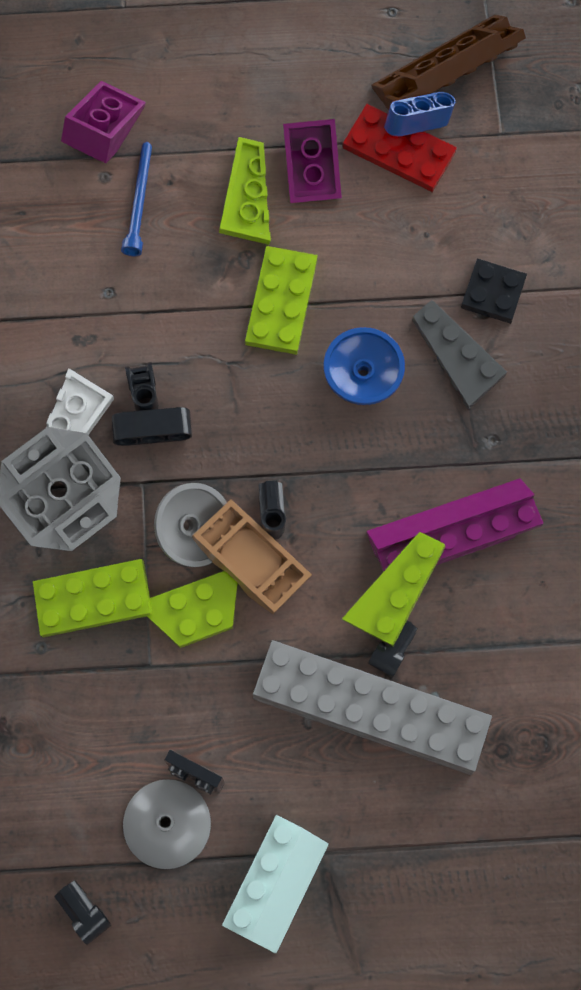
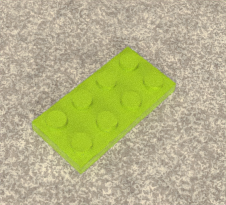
(281, 300)
(92, 598)

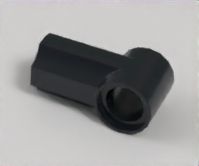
(272, 507)
(388, 657)
(85, 917)

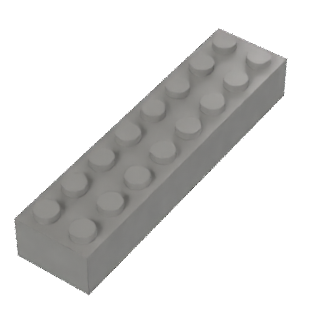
(372, 707)

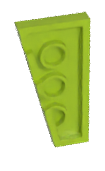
(245, 204)
(393, 595)

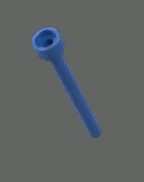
(132, 243)

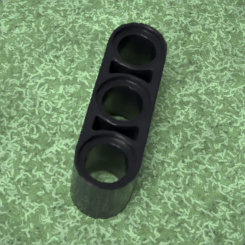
(151, 426)

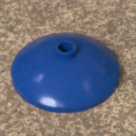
(368, 351)

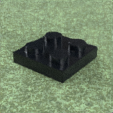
(494, 291)
(204, 779)

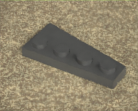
(463, 359)

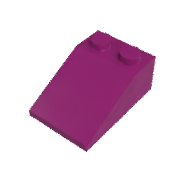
(101, 121)
(312, 160)

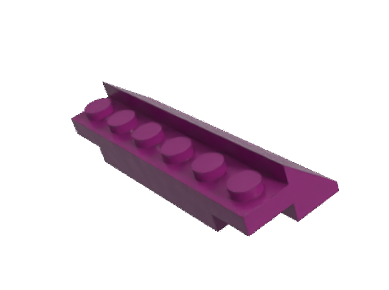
(463, 523)

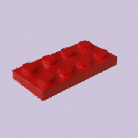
(414, 156)

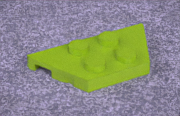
(196, 609)

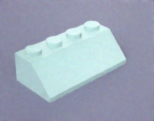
(275, 884)

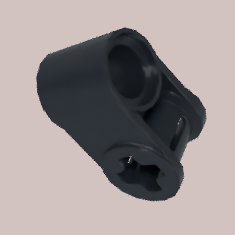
(142, 385)

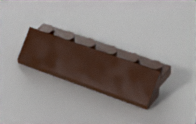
(450, 60)

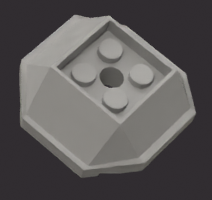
(89, 484)

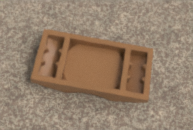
(251, 557)

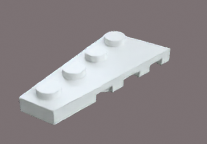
(79, 405)

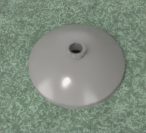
(188, 503)
(182, 839)

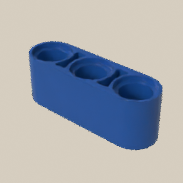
(419, 113)

